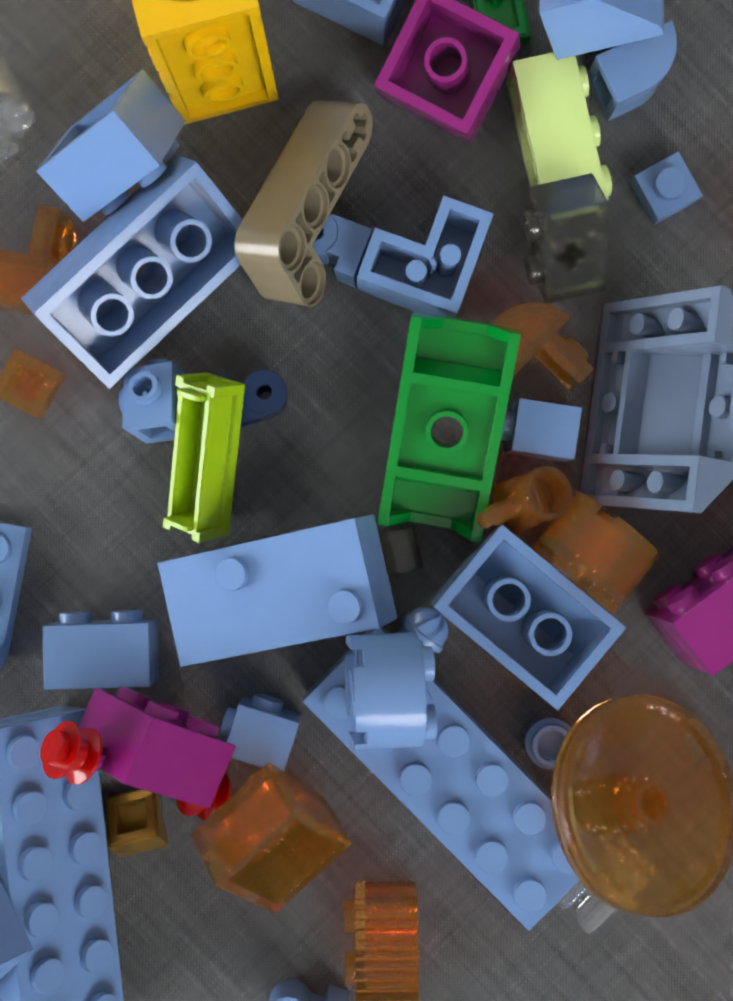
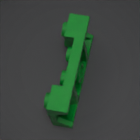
(458, 373)

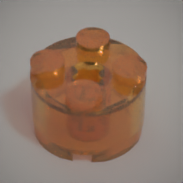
(597, 552)

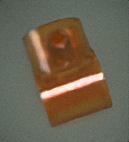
(528, 500)

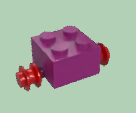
(144, 748)

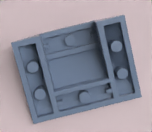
(662, 402)

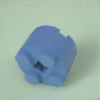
(389, 690)

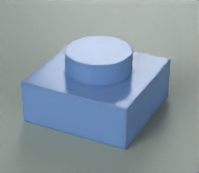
(665, 188)

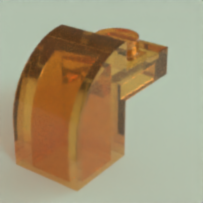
(50, 243)
(540, 339)

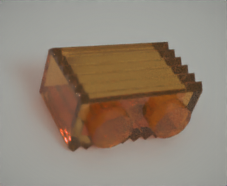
(385, 941)

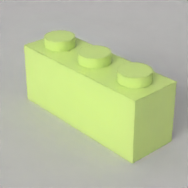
(554, 120)

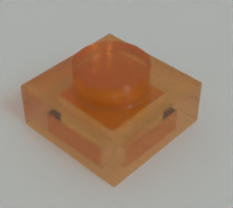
(29, 384)

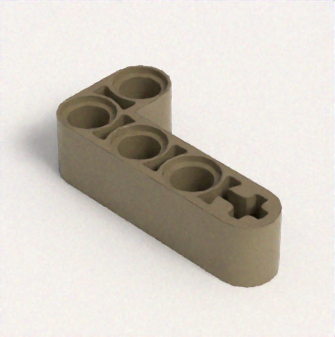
(296, 200)

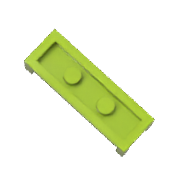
(204, 455)

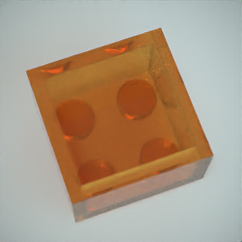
(270, 839)

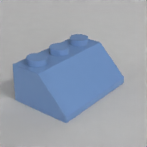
(594, 25)
(527, 616)

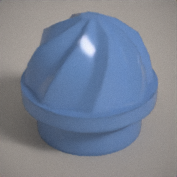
(428, 626)

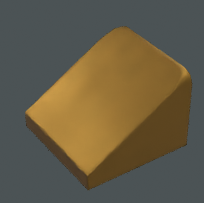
(135, 822)

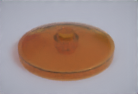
(644, 806)

